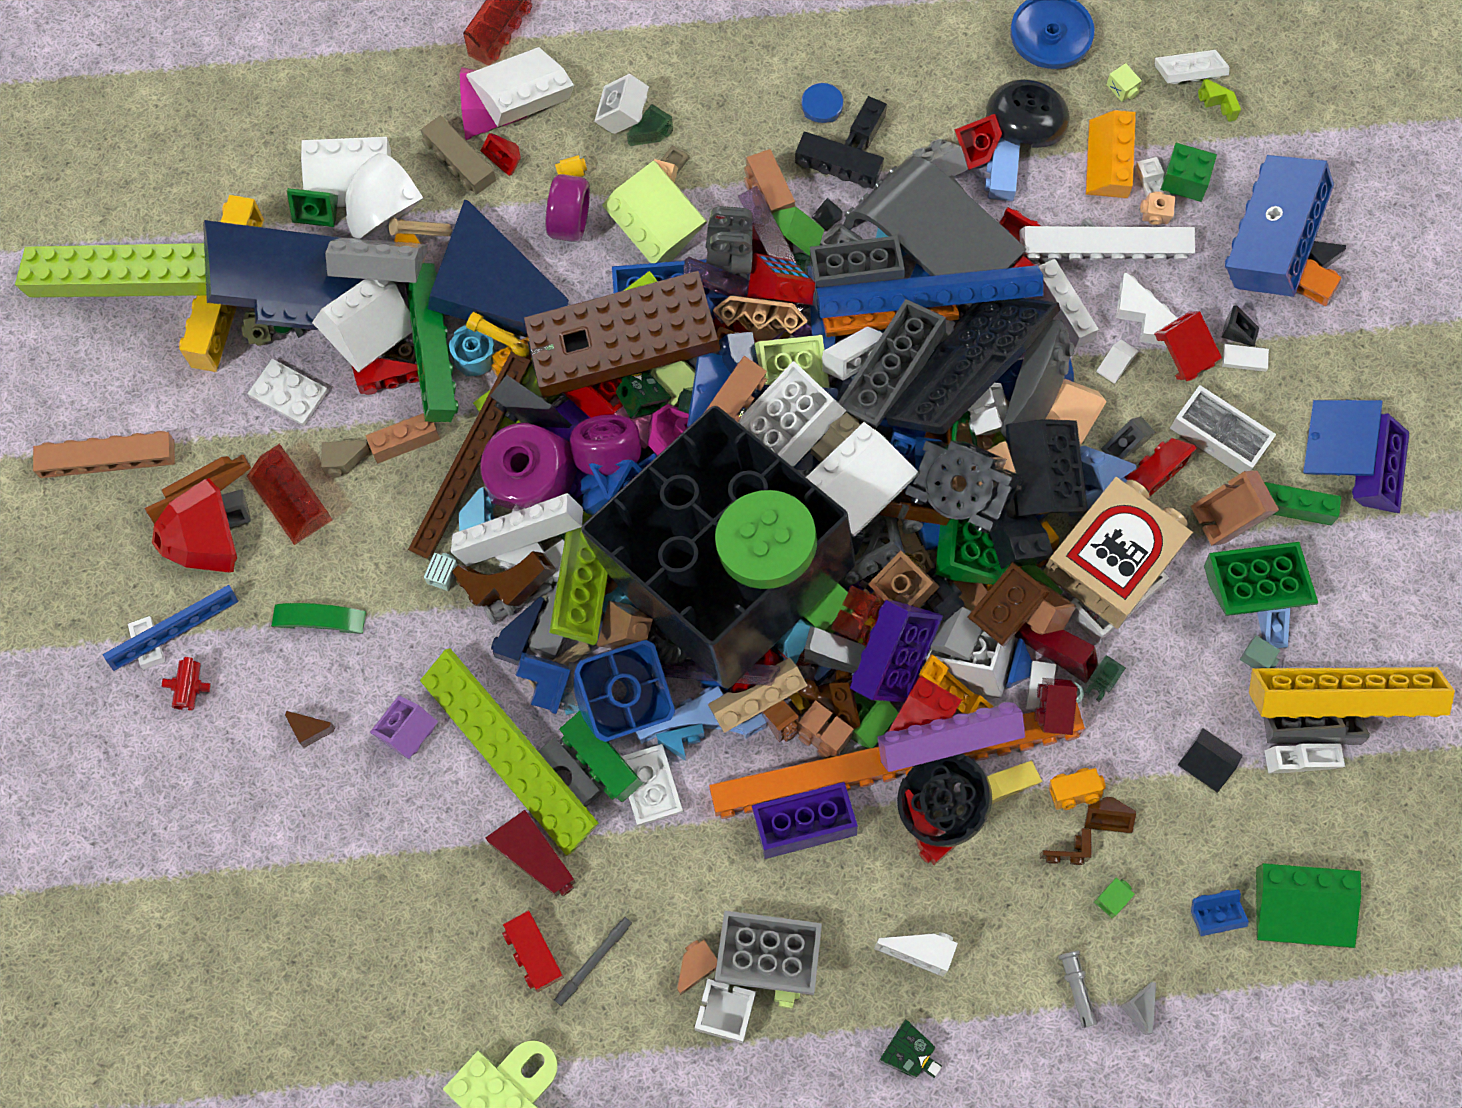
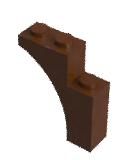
(510, 586)

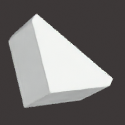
(1117, 361)

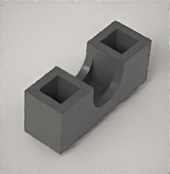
(558, 757)

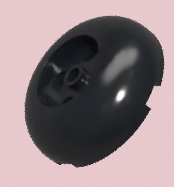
(1029, 113)
(945, 774)

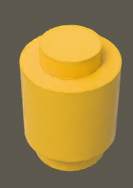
(572, 166)

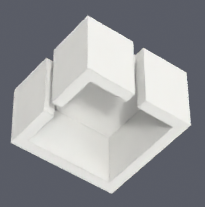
(989, 411)
(725, 1012)

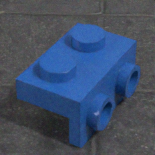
(1218, 912)

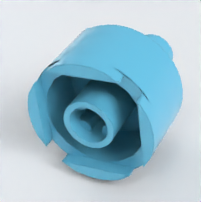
(472, 351)

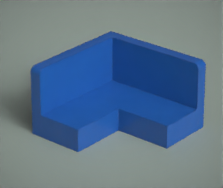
(550, 680)

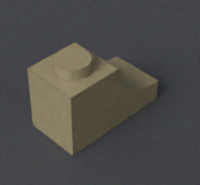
(836, 434)

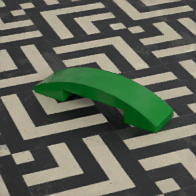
(319, 617)

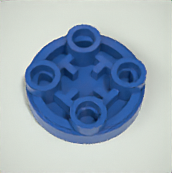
(822, 103)

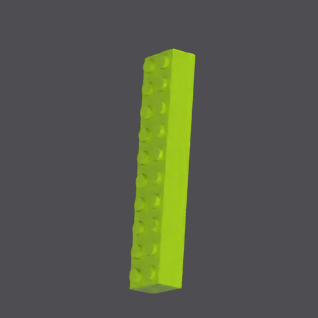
(113, 270)

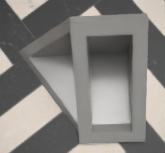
(1141, 1008)

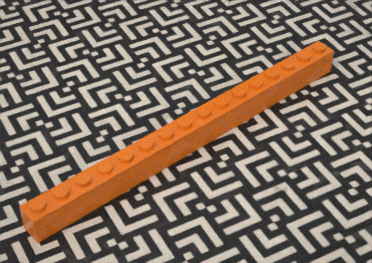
(853, 769)

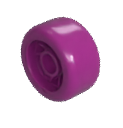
(567, 208)
(605, 442)

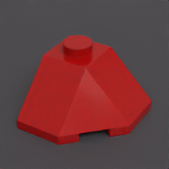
(979, 140)

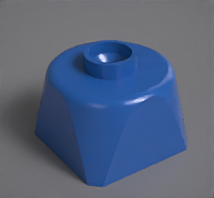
(646, 696)

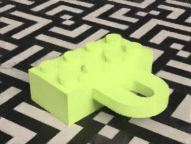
(487, 1086)

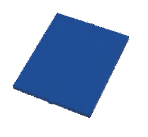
(708, 381)
(1343, 437)

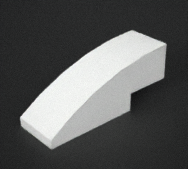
(1304, 758)

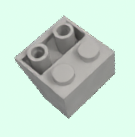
(944, 155)

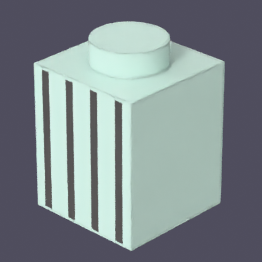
(440, 571)

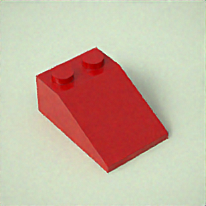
(925, 704)

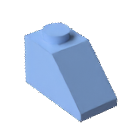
(1275, 626)

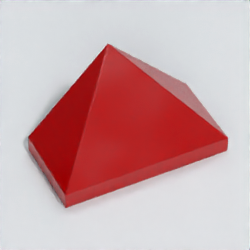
(502, 153)

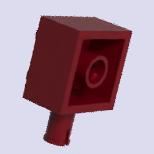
(1056, 706)

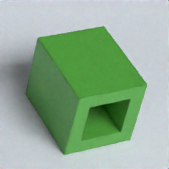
(1114, 897)

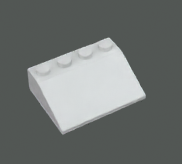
(521, 85)
(331, 163)
(365, 321)
(792, 414)
(863, 475)

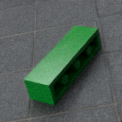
(1305, 504)
(602, 758)

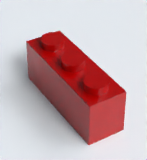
(532, 952)

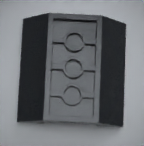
(1052, 465)

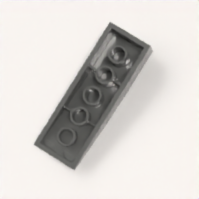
(893, 362)
(1040, 375)

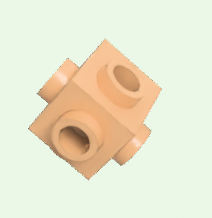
(1158, 208)

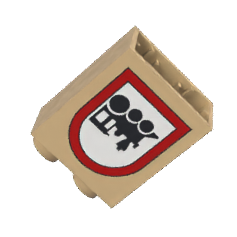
(1118, 551)

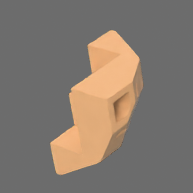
(761, 317)
(1078, 404)

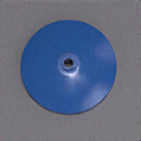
(1052, 32)

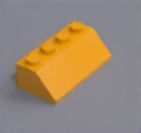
(1111, 154)

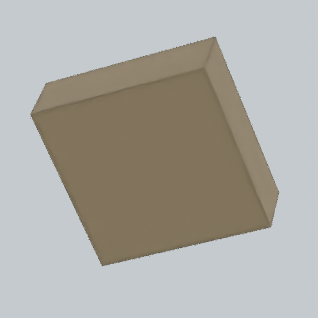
(676, 157)

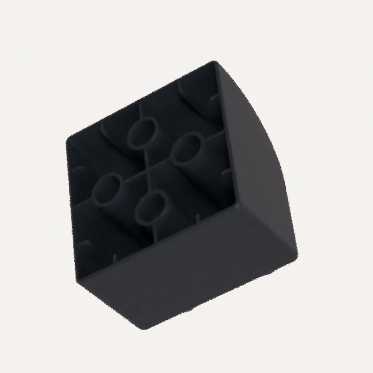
(665, 557)

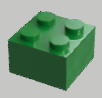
(1188, 172)

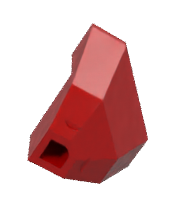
(196, 530)

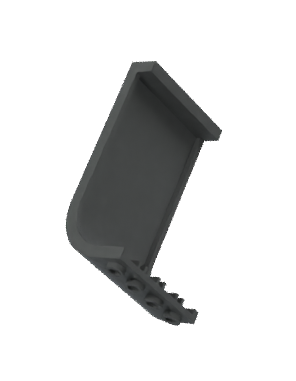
(936, 222)

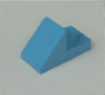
(674, 739)

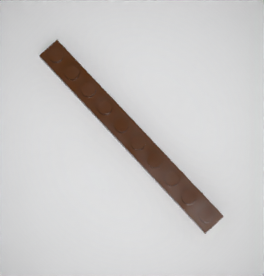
(465, 465)

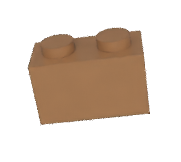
(904, 582)

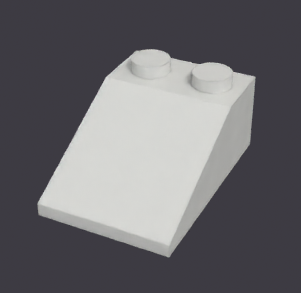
(924, 951)

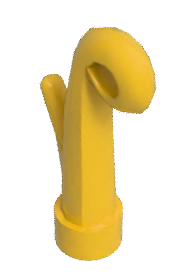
(477, 323)

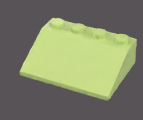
(654, 214)
(779, 354)

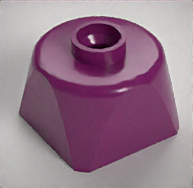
(548, 469)

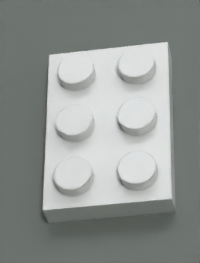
(1192, 66)
(288, 392)
(658, 794)

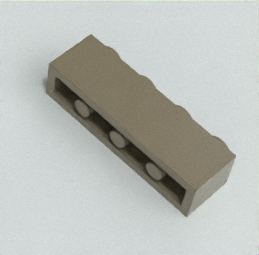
(458, 155)

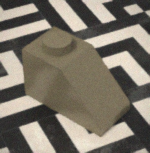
(342, 456)

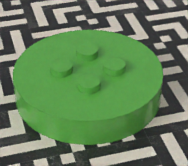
(766, 539)

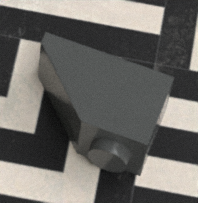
(1129, 438)

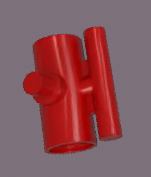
(186, 684)

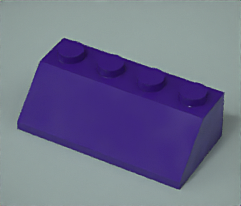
(1386, 486)
(804, 820)

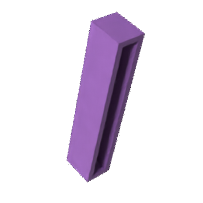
(951, 736)

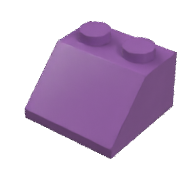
(404, 726)

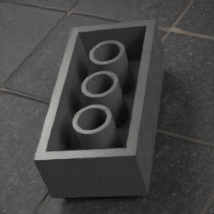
(857, 262)

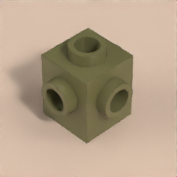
(256, 333)

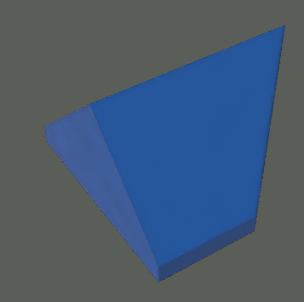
(615, 482)

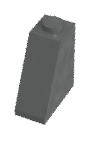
(832, 651)

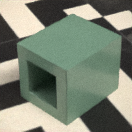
(1260, 654)

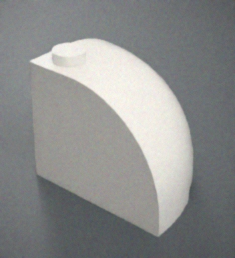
(377, 194)
(986, 669)

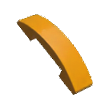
(938, 673)

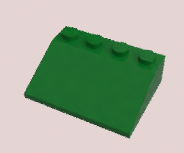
(966, 553)
(1260, 579)
(1307, 905)

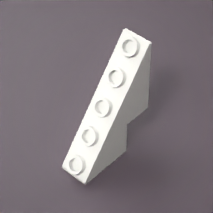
(1141, 306)
(514, 557)

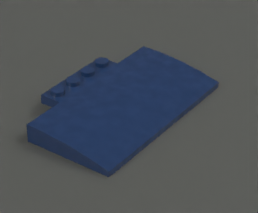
(270, 271)

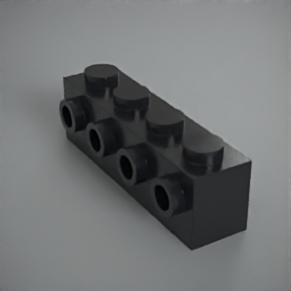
(839, 160)

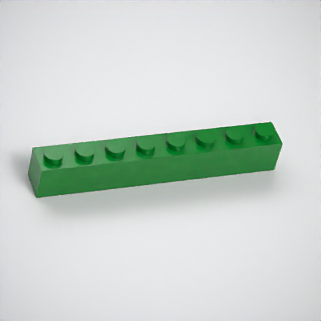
(431, 350)

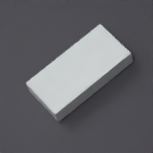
(1245, 357)

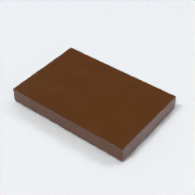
(1008, 604)

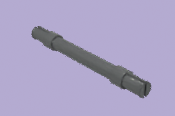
(572, 985)

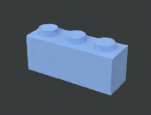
(1003, 171)

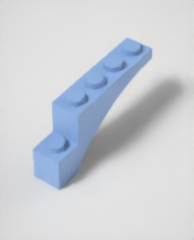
(698, 712)

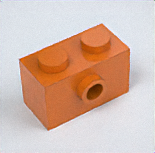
(1318, 283)

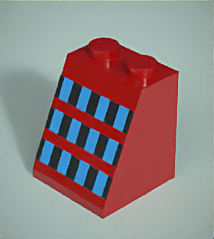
(780, 281)

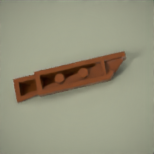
(221, 472)

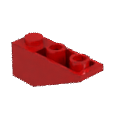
(384, 374)

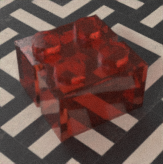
(864, 606)

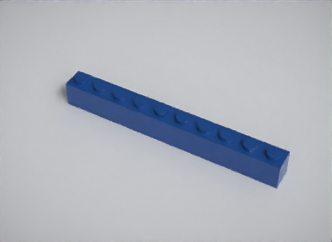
(930, 291)

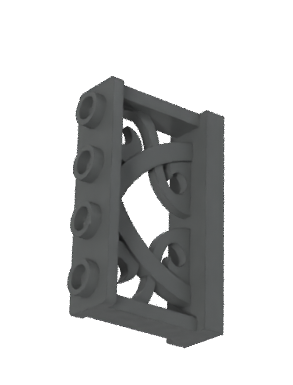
(877, 553)

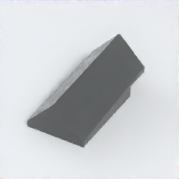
(1313, 730)

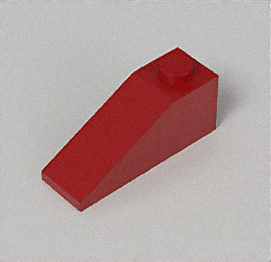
(928, 852)

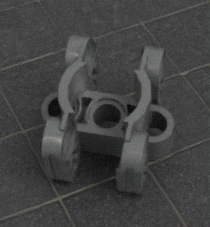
(730, 240)

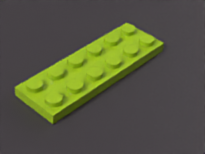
(579, 590)

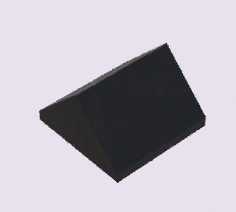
(1210, 760)

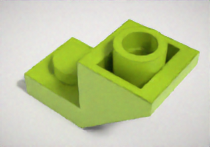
(1215, 94)

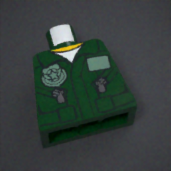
(641, 395)
(910, 1052)

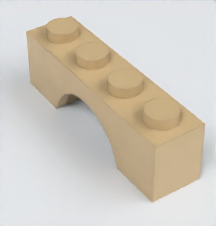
(738, 707)

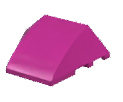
(474, 114)

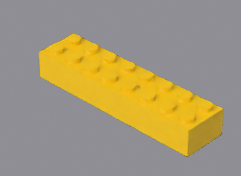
(211, 322)
(1351, 692)

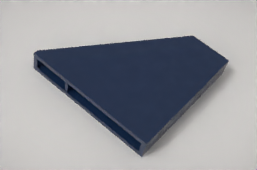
(490, 277)

